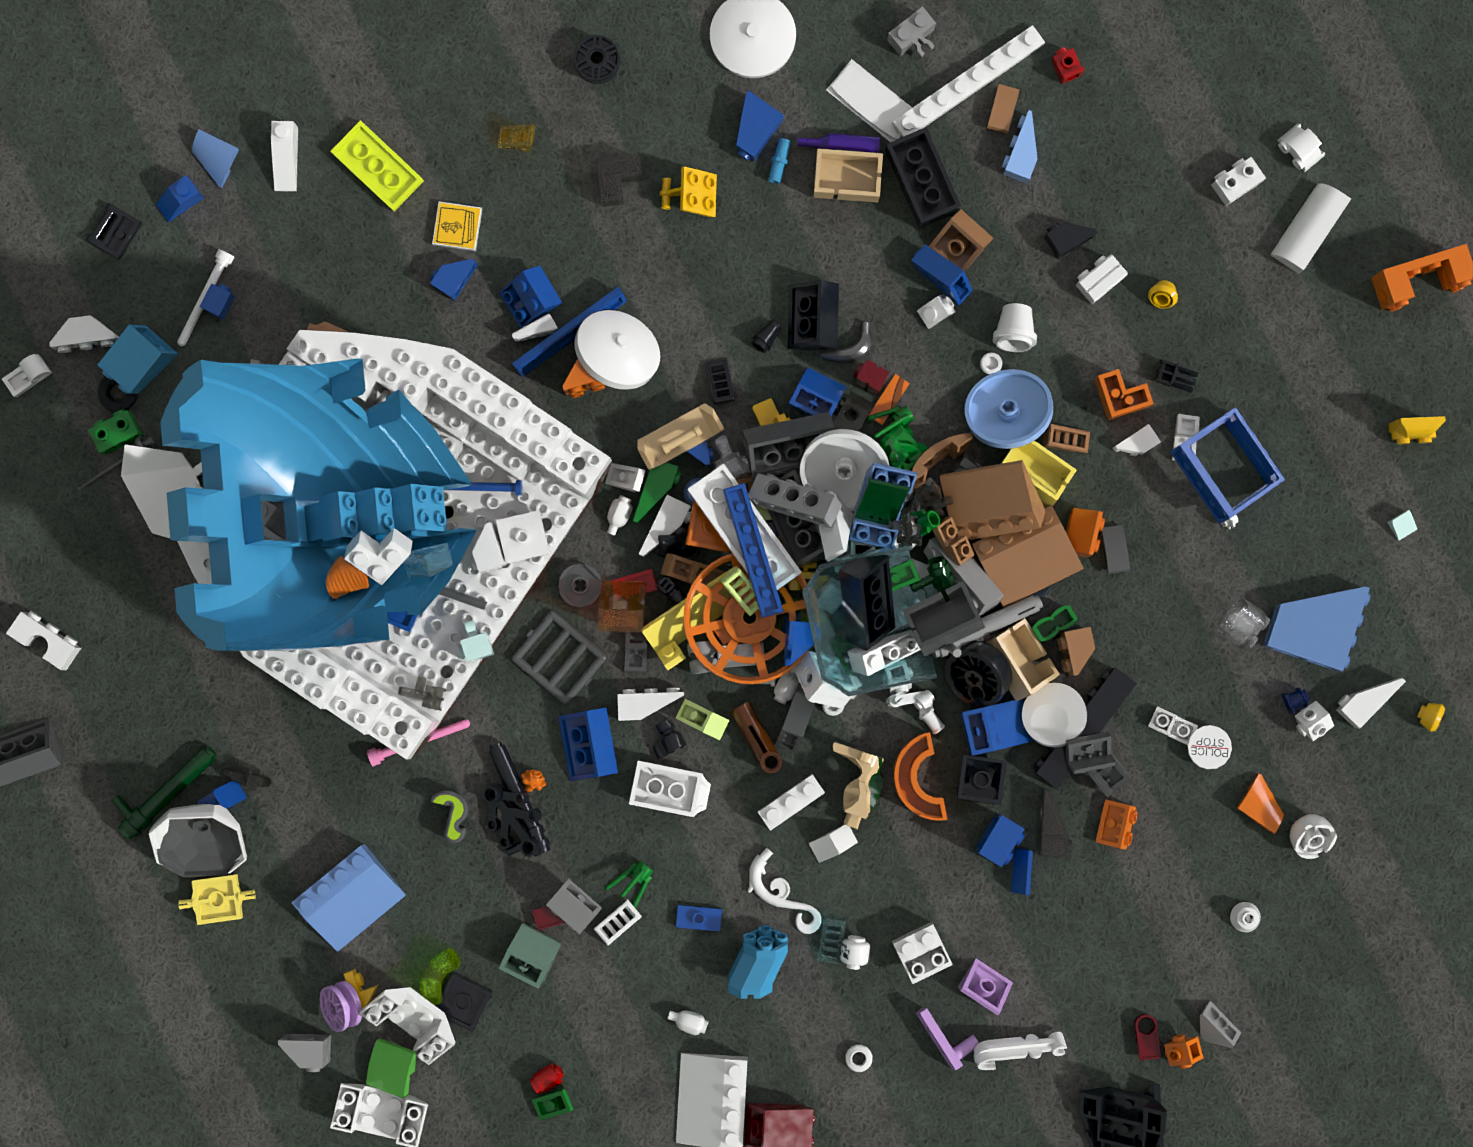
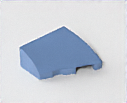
(214, 156)

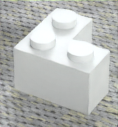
(376, 558)

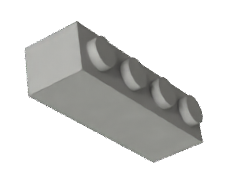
(980, 587)

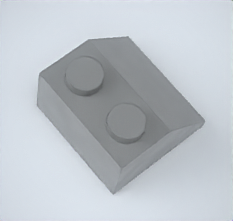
(307, 1050)

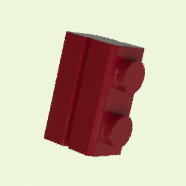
(870, 377)

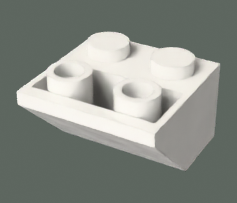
(922, 952)

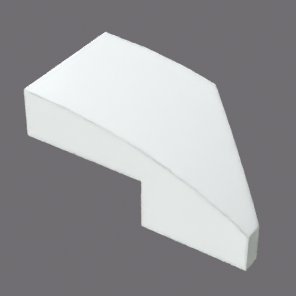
(1139, 442)

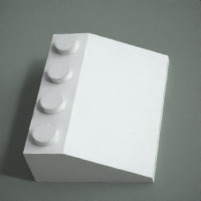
(711, 1100)

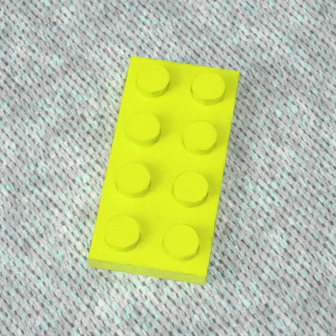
(377, 166)

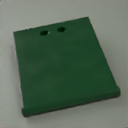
(881, 501)

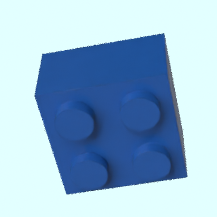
(1000, 840)

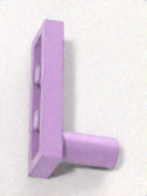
(950, 1054)

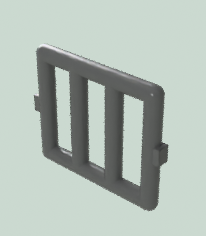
(533, 671)

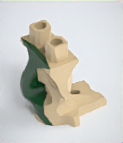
(864, 791)

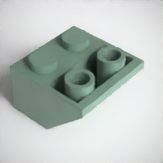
(530, 955)

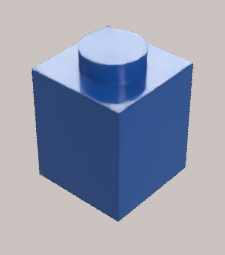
(217, 300)

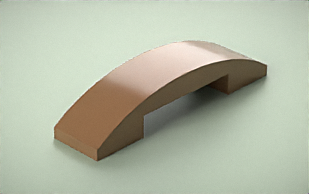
(951, 446)

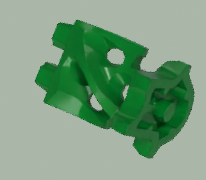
(901, 446)

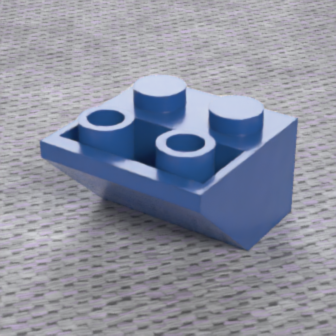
(530, 296)
(816, 394)

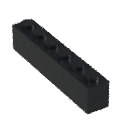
(1100, 708)

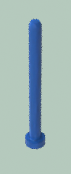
(497, 487)

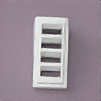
(538, 328)
(633, 912)

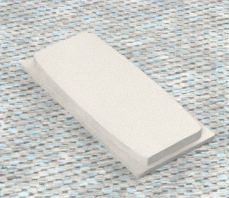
(869, 99)

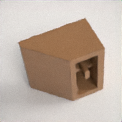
(1076, 649)

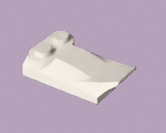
(669, 789)

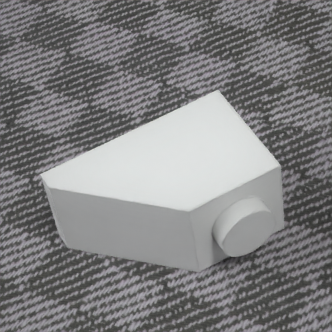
(487, 551)

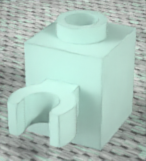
(476, 645)

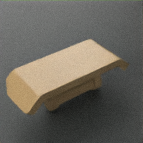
(679, 436)

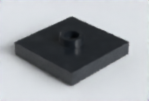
(464, 1001)

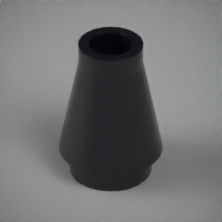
(765, 337)

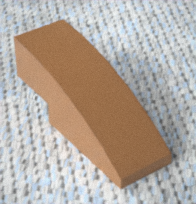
(686, 569)

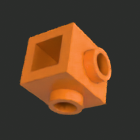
(1183, 1051)

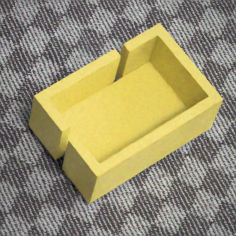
(1045, 469)

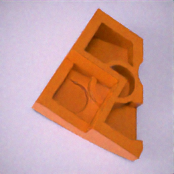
(1261, 805)

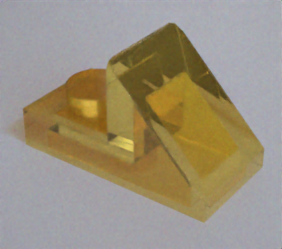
(517, 137)

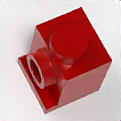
(1067, 72)

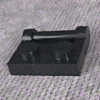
(119, 235)

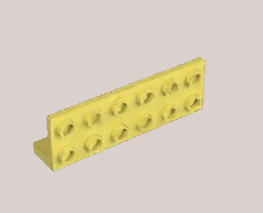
(668, 629)

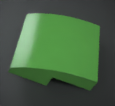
(391, 1068)

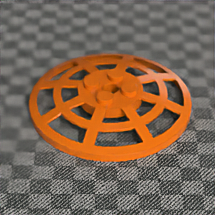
(738, 628)

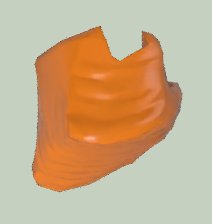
(344, 578)

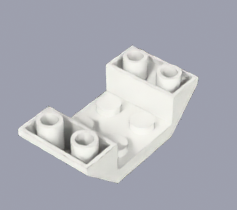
(414, 1016)
(379, 1113)

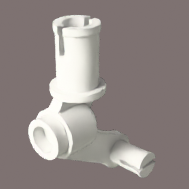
(924, 703)

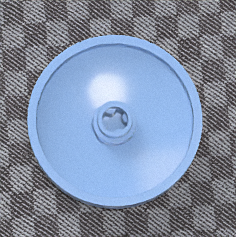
(1009, 408)

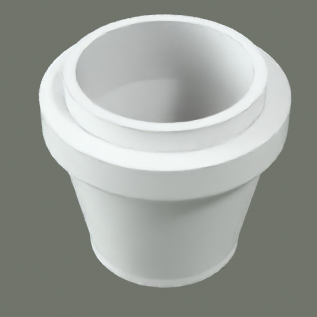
(1015, 329)

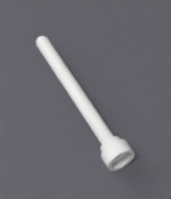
(222, 259)

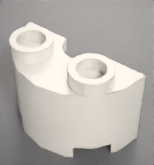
(1302, 146)

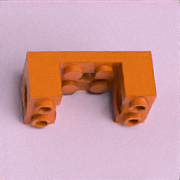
(1452, 266)

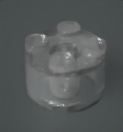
(1243, 624)

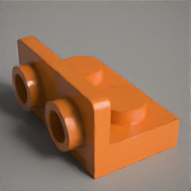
(1116, 824)

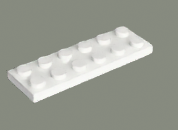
(711, 500)

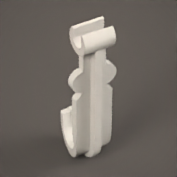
(1014, 1048)

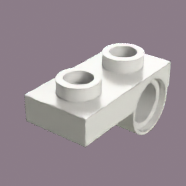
(29, 373)

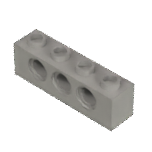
(822, 513)

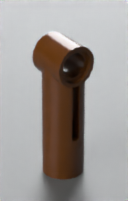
(744, 717)

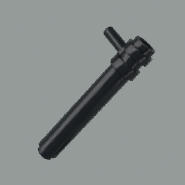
(513, 784)

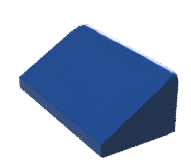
(1021, 871)

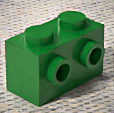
(115, 432)

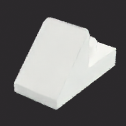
(625, 477)

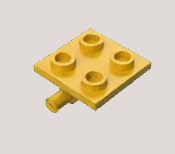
(696, 192)

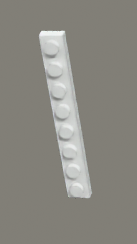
(969, 82)

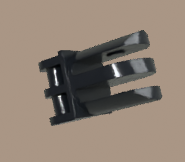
(1174, 375)

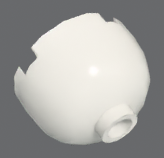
(1312, 835)

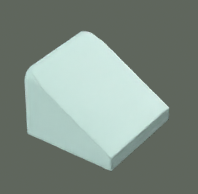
(1402, 525)

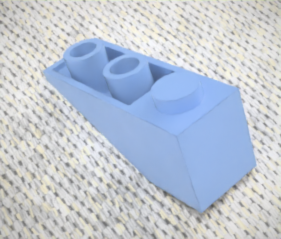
(1024, 154)

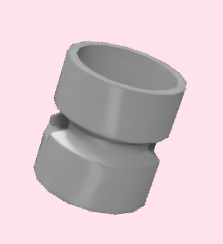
(708, 651)

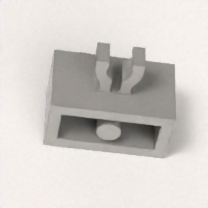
(912, 32)
(574, 906)

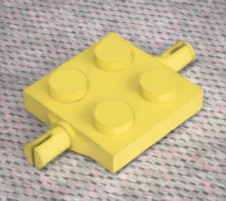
(217, 899)

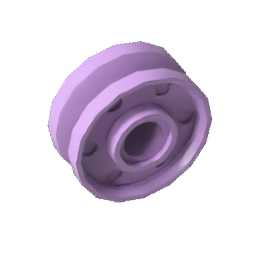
(340, 1006)

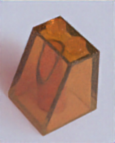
(622, 606)

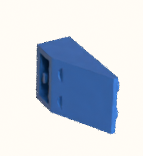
(994, 727)

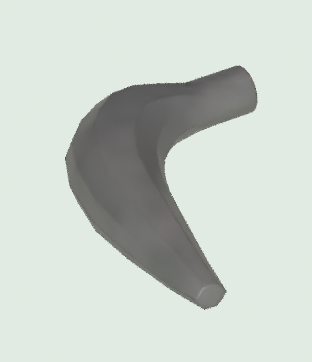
(854, 351)

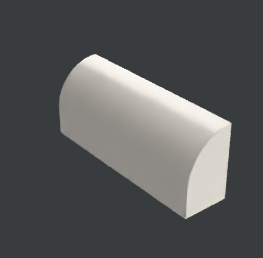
(1310, 227)

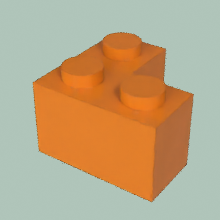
(1118, 400)

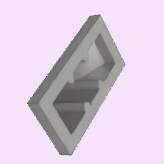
(1216, 1027)

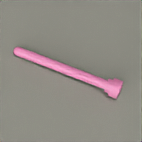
(377, 755)

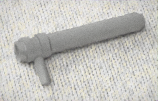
(995, 622)

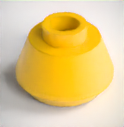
(1163, 294)
(1431, 716)

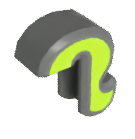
(458, 813)

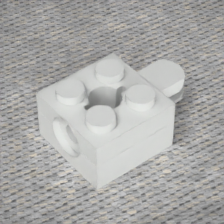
(814, 687)

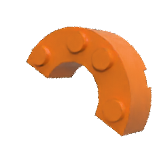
(906, 781)

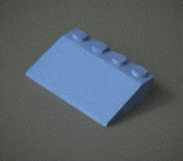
(349, 898)

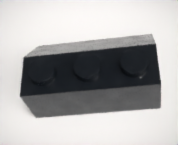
(813, 315)

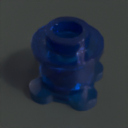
(1295, 700)

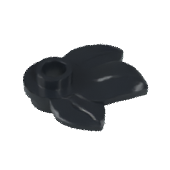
(675, 544)

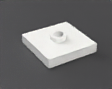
(522, 536)

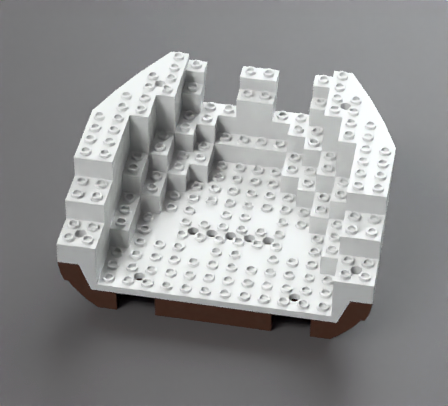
(494, 440)

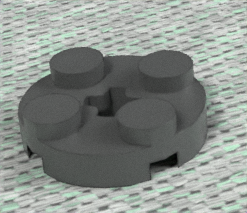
(567, 585)

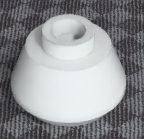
(1241, 913)

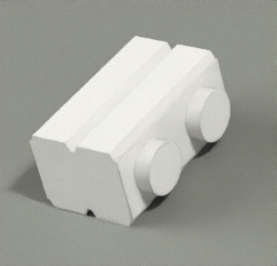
(1100, 279)

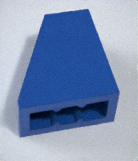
(757, 126)
(942, 274)

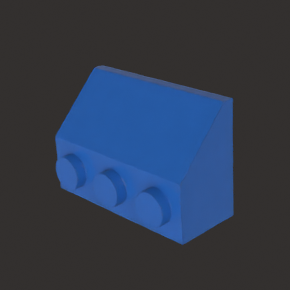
(588, 744)

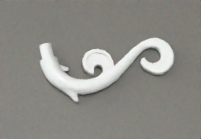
(779, 900)

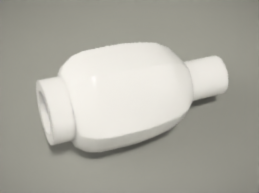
(619, 513)
(786, 687)
(689, 1022)

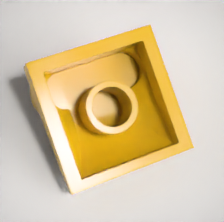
(1416, 428)

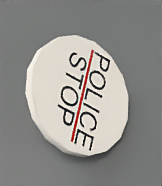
(1209, 747)

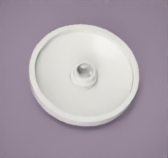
(752, 36)
(617, 349)
(839, 463)

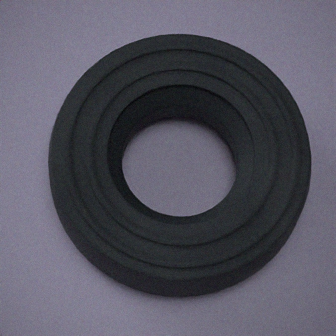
(105, 399)

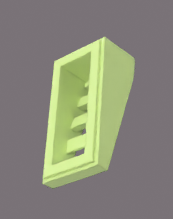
(729, 577)

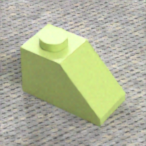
(702, 719)

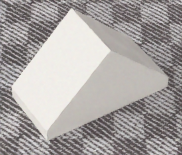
(833, 843)

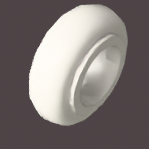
(854, 1049)

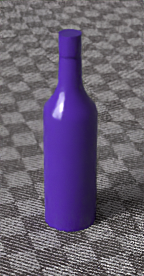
(843, 142)

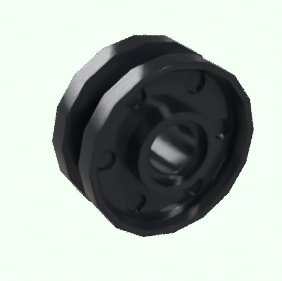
(597, 46)

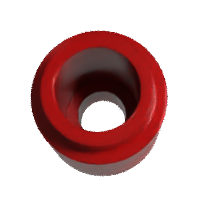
(547, 1078)

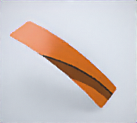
(889, 397)

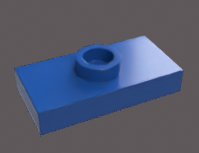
(698, 918)

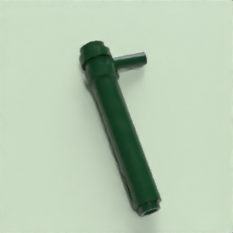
(938, 576)
(143, 815)

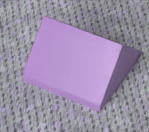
(985, 986)

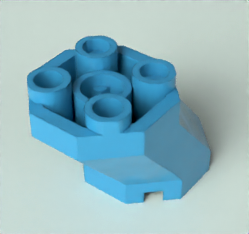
(758, 962)

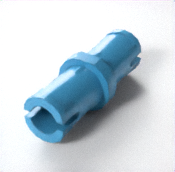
(779, 161)

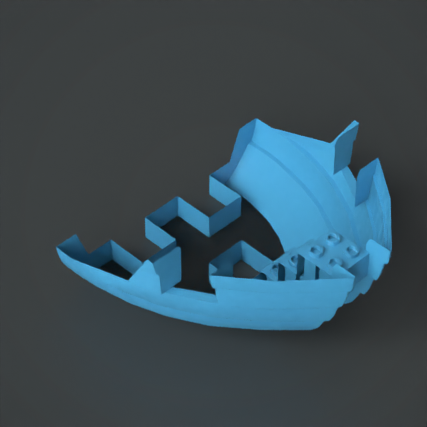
(336, 469)

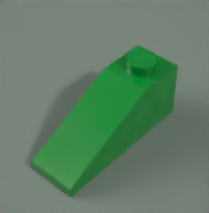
(657, 486)

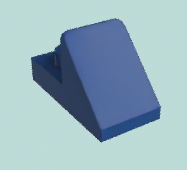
(225, 796)

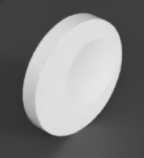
(1054, 715)

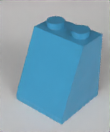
(136, 358)

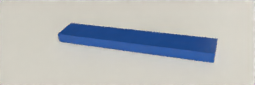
(565, 334)
(753, 550)

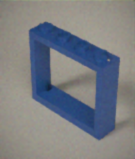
(1203, 482)

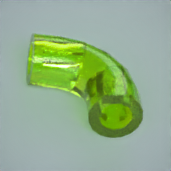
(435, 972)

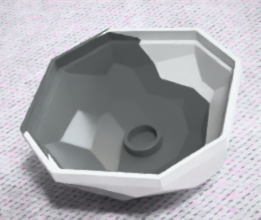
(198, 841)

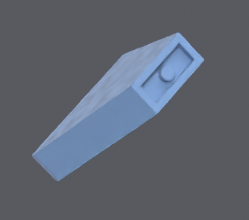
(1319, 627)

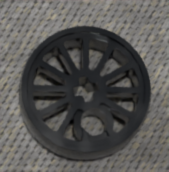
(983, 672)

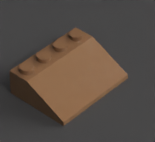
(993, 500)
(1028, 559)

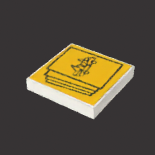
(457, 226)

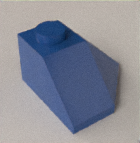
(797, 641)

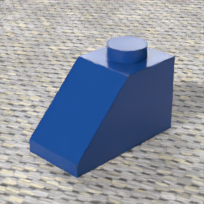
(179, 198)
(453, 277)

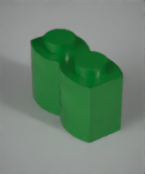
(1056, 621)

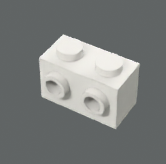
(1237, 181)

